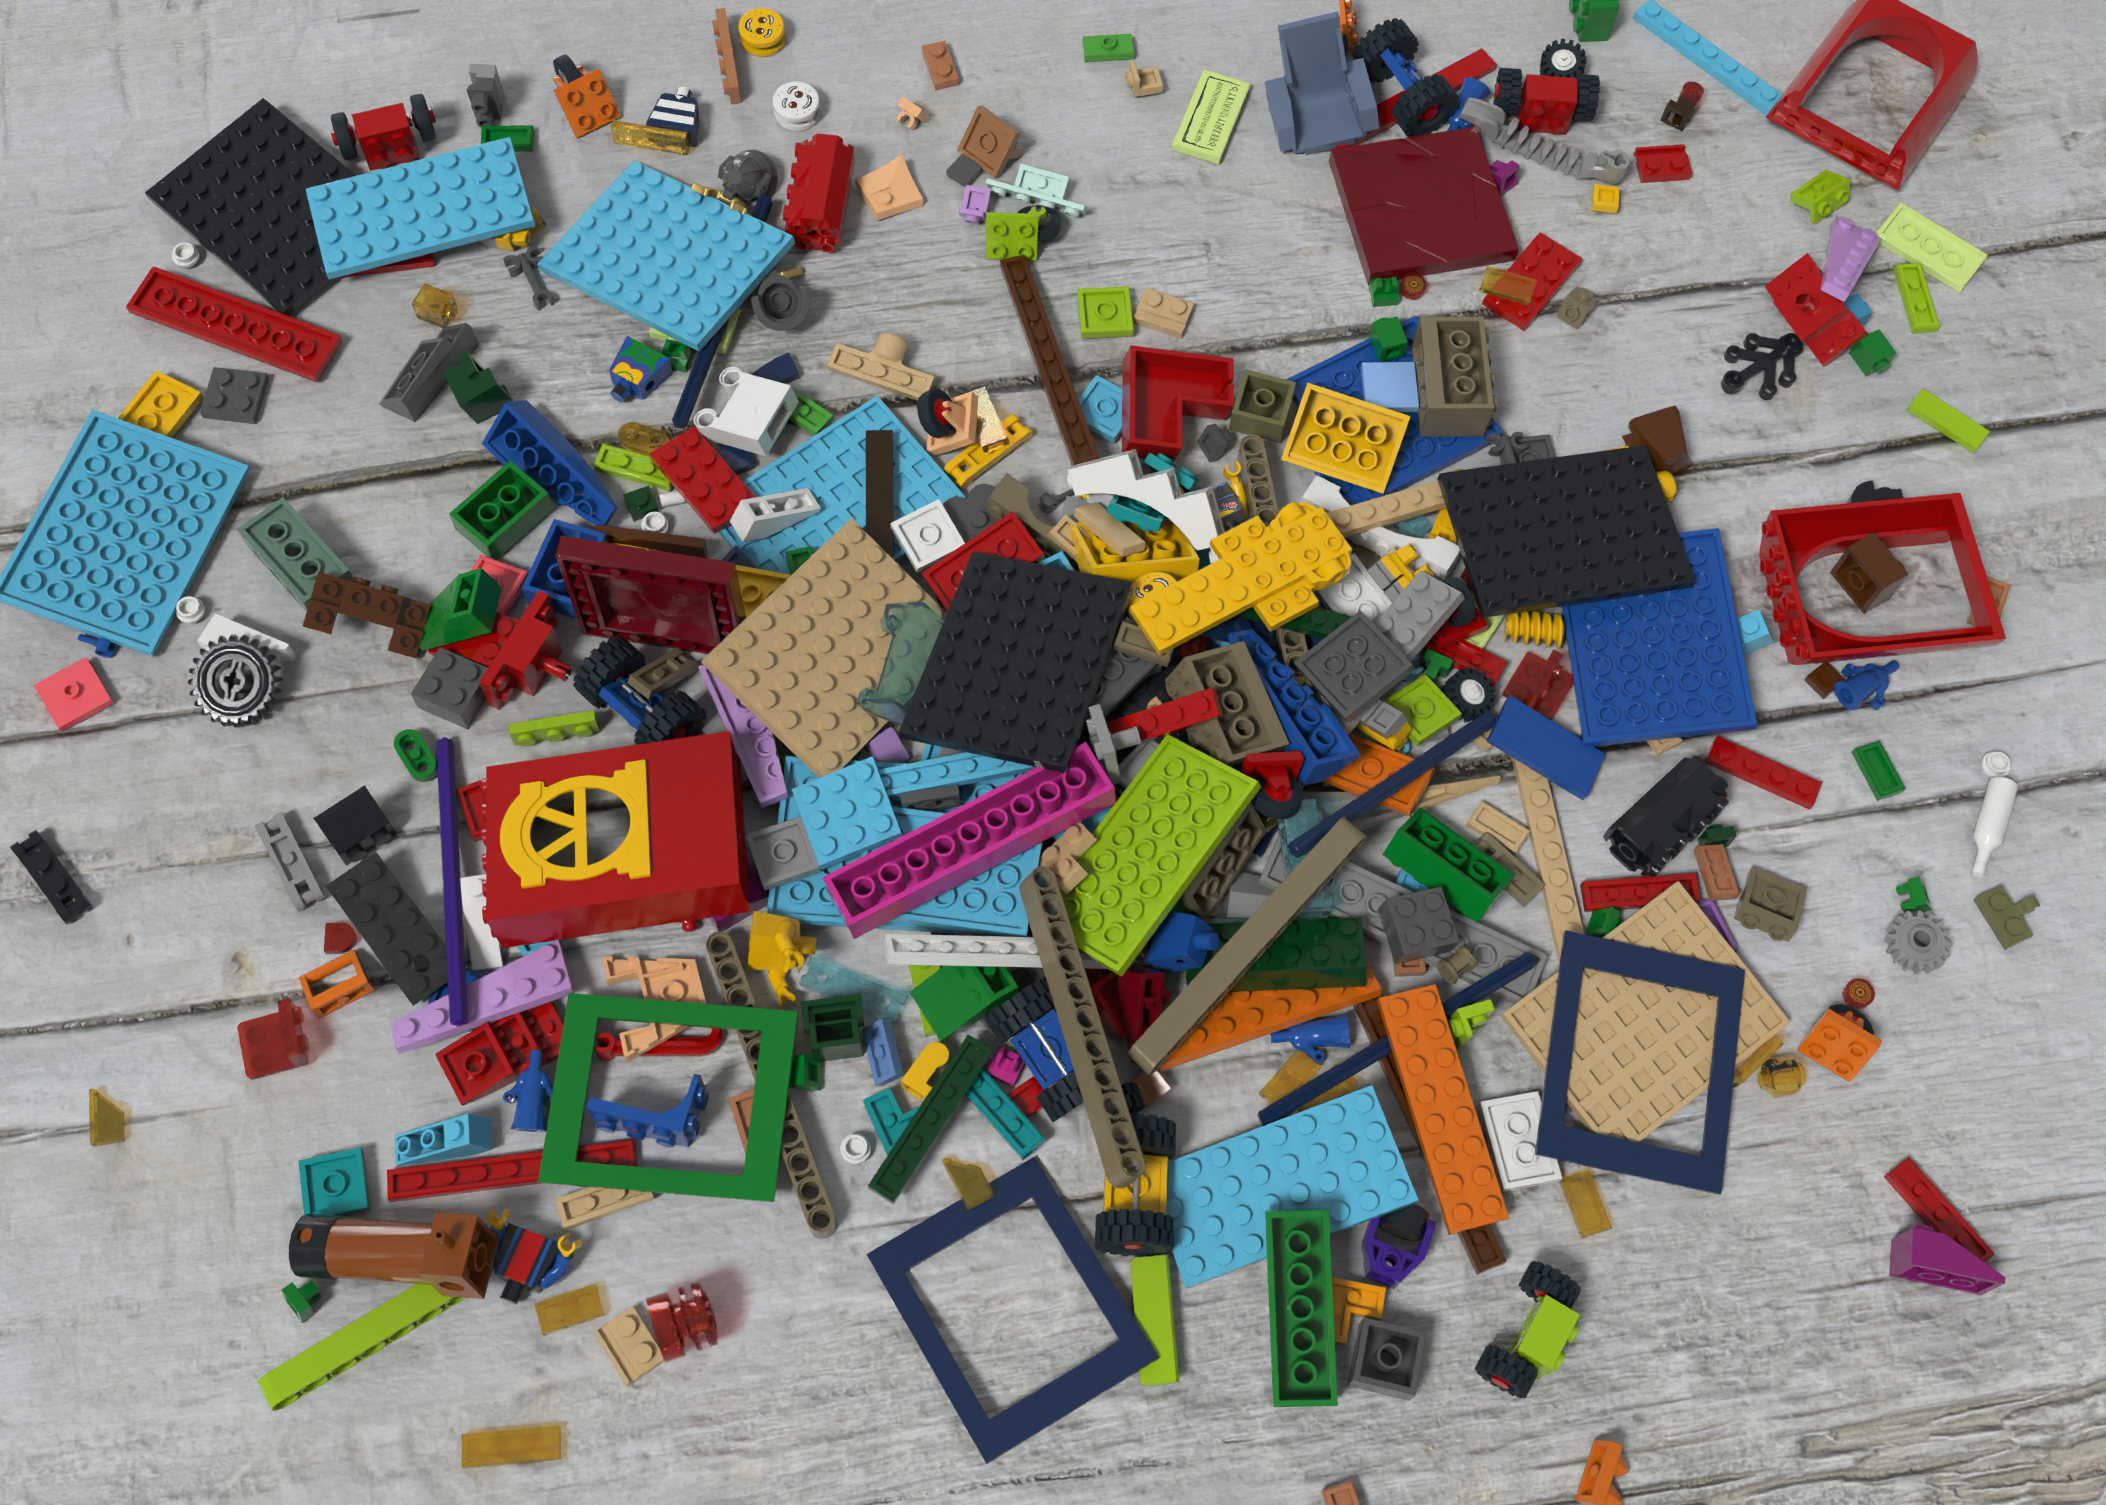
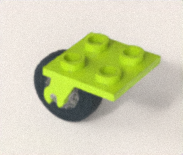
(1020, 232)

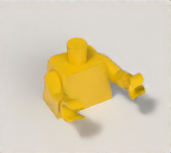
(777, 947)

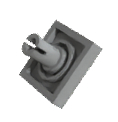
(1107, 744)

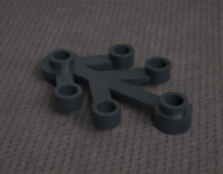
(1763, 361)

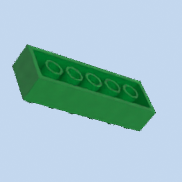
(1301, 1307)

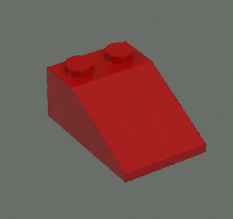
(485, 647)

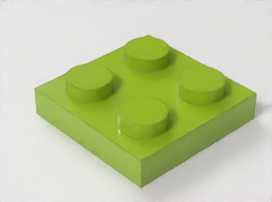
(1105, 312)
(1425, 709)

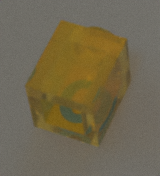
(435, 306)

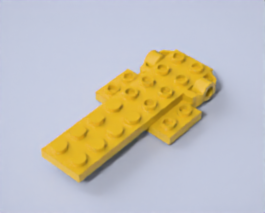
(1257, 568)

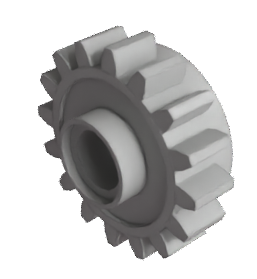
(1931, 938)

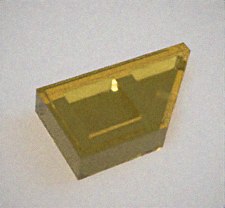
(105, 1120)
(969, 1182)

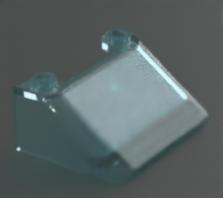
(913, 634)

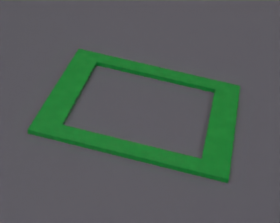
(572, 1081)

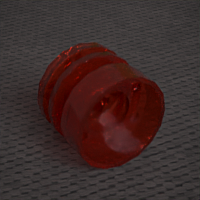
(682, 1321)

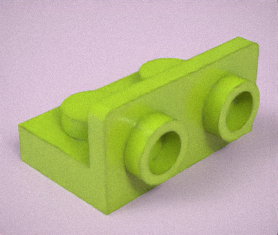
(1822, 194)
(1469, 1020)

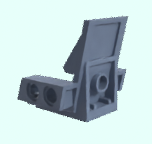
(1321, 95)

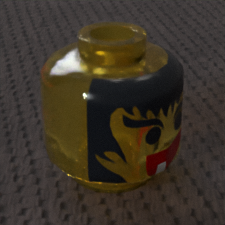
(1781, 1076)

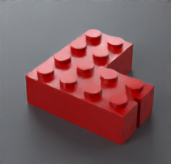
(1165, 386)

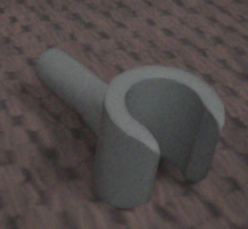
(1050, 503)

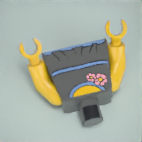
(1231, 499)

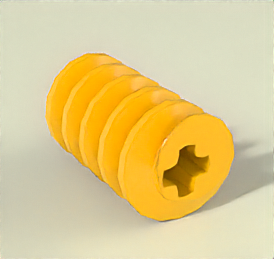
(1535, 628)

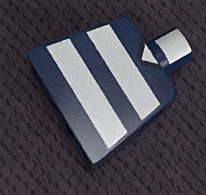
(677, 113)

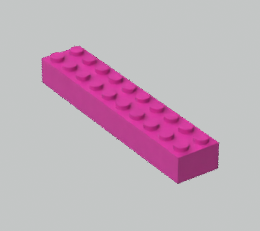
(967, 841)

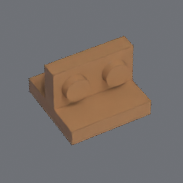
(990, 141)

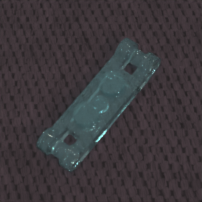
(844, 983)

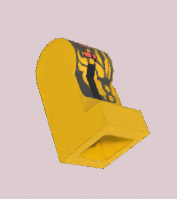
(925, 1069)

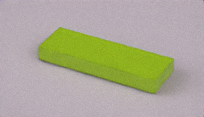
(1916, 298)
(1948, 420)
(630, 466)

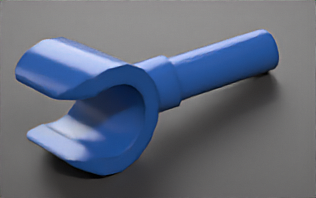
(103, 646)

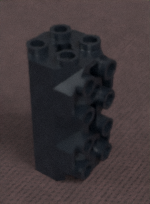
(1668, 817)

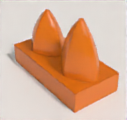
(1602, 1465)

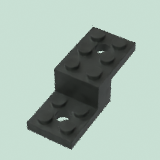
(392, 927)

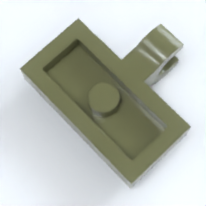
(2005, 917)

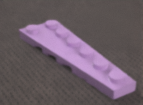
(1847, 256)
(752, 742)
(507, 991)

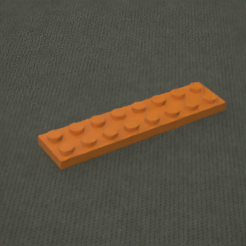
(1259, 1013)
(1442, 1109)

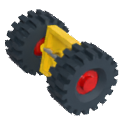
(1136, 1215)

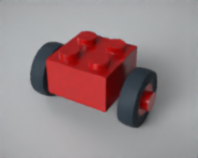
(384, 133)

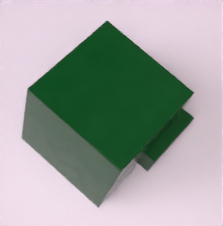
(476, 388)
(834, 1026)

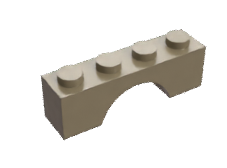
(1013, 496)

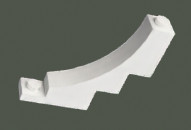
(1121, 474)

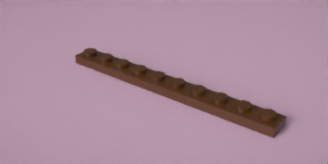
(1048, 360)
(1478, 1242)

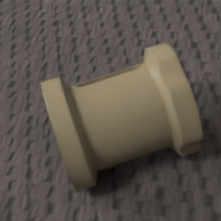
(1456, 965)

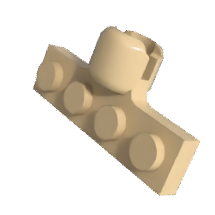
(882, 367)

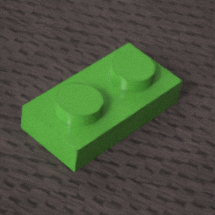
(810, 415)

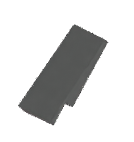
(423, 374)

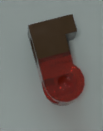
(1679, 113)

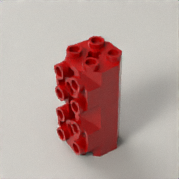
(819, 192)

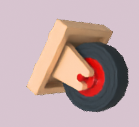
(947, 420)

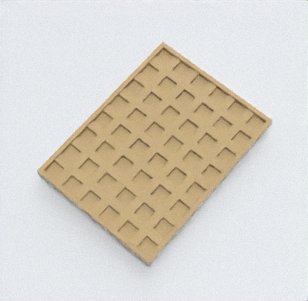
(817, 647)
(1639, 1043)

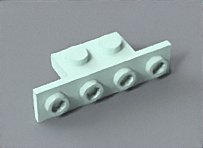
(1039, 186)

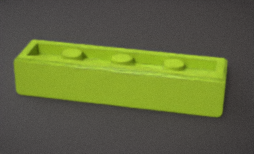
(1155, 1317)

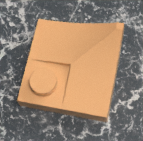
(889, 189)

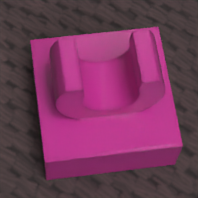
(1005, 1066)

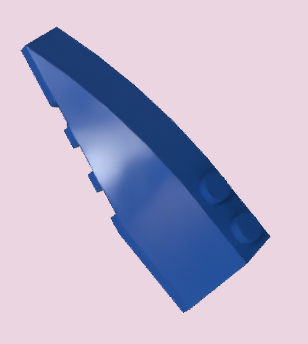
(549, 459)
(1305, 722)

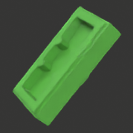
(1108, 47)

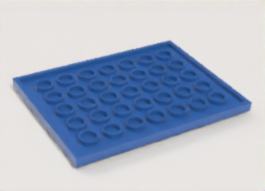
(1662, 658)

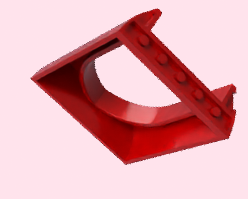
(1913, 34)
(1806, 534)

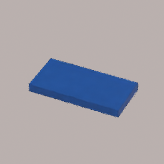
(1545, 747)

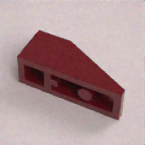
(1139, 1000)

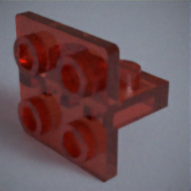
(1540, 683)

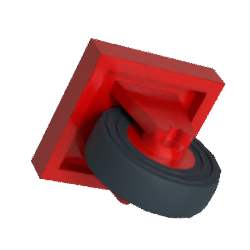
(1463, 621)
(1277, 775)

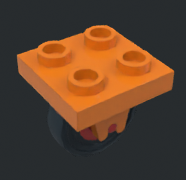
(1841, 1041)

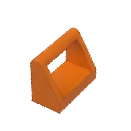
(340, 994)

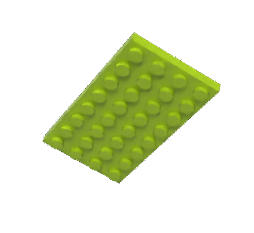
(1152, 849)

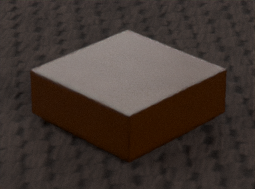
(1823, 680)

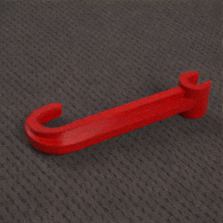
(671, 1047)

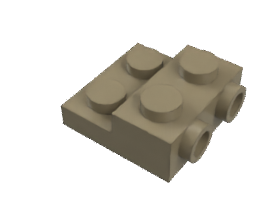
(1770, 904)

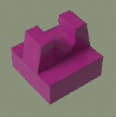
(1505, 175)

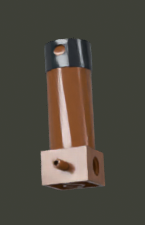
(449, 1254)

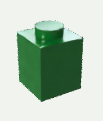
(1388, 339)
(1873, 353)

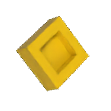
(1605, 198)

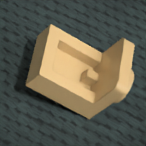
(1143, 81)

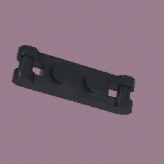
(51, 877)

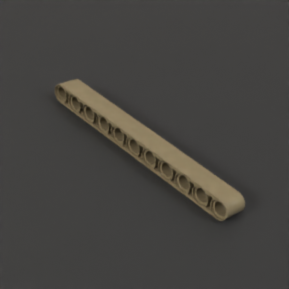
(1267, 510)
(1246, 946)
(1074, 1005)
(751, 1043)

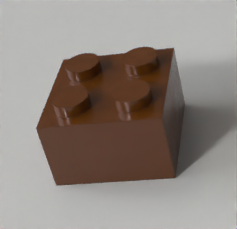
(1869, 572)

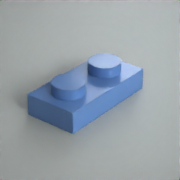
(882, 1052)

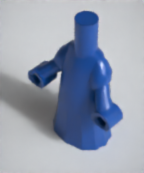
(1470, 88)
(1866, 682)
(1316, 1033)
(531, 1101)

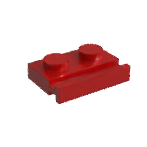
(1662, 163)

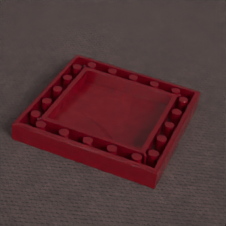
(1423, 204)
(651, 594)

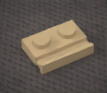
(1163, 313)
(629, 1346)

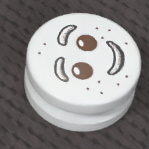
(796, 106)

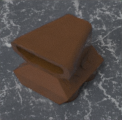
(1663, 437)

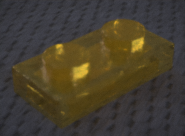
(1293, 1074)

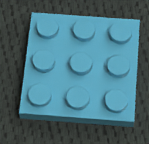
(847, 812)

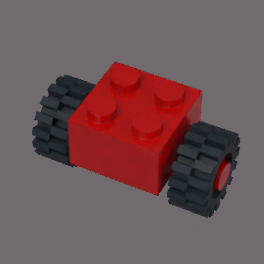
(1546, 102)

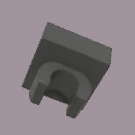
(1214, 442)

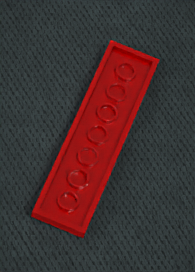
(234, 324)

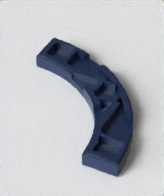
(781, 370)

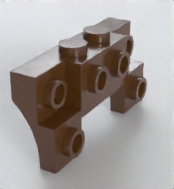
(378, 606)

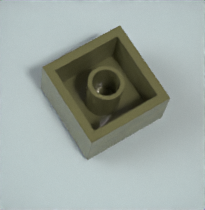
(1262, 405)

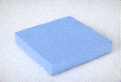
(1390, 385)

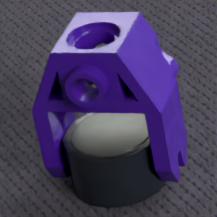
(1406, 1223)

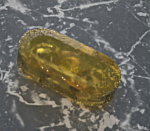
(642, 439)

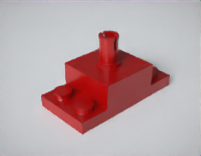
(1814, 315)
(526, 655)

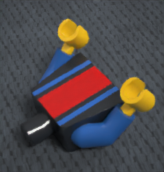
(528, 1258)

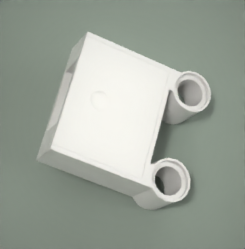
(752, 415)

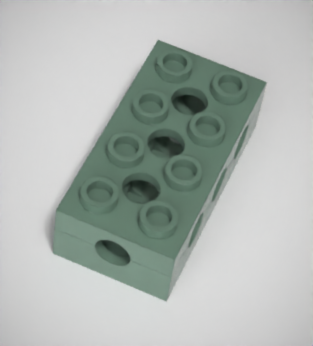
(291, 550)

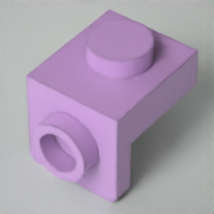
(975, 204)

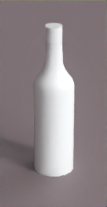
(1993, 820)

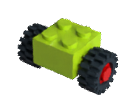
(1542, 1336)

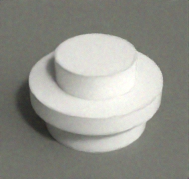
(185, 255)
(655, 523)
(190, 610)
(1995, 764)
(855, 1149)

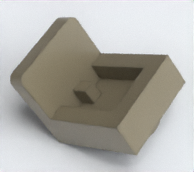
(1577, 306)

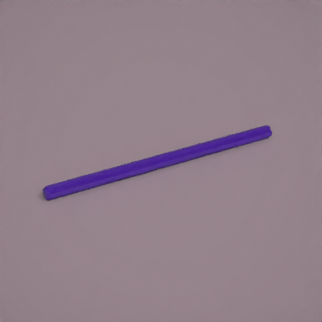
(451, 883)

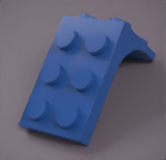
(667, 1127)

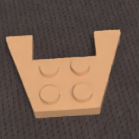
(660, 980)

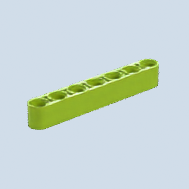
(353, 1344)

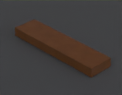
(655, 541)

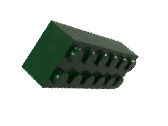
(1302, 957)

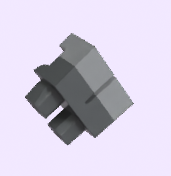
(485, 93)

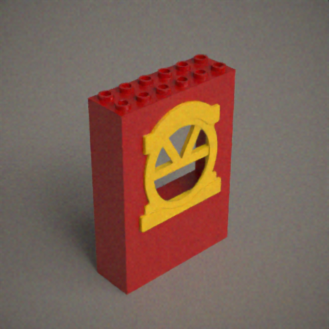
(674, 866)

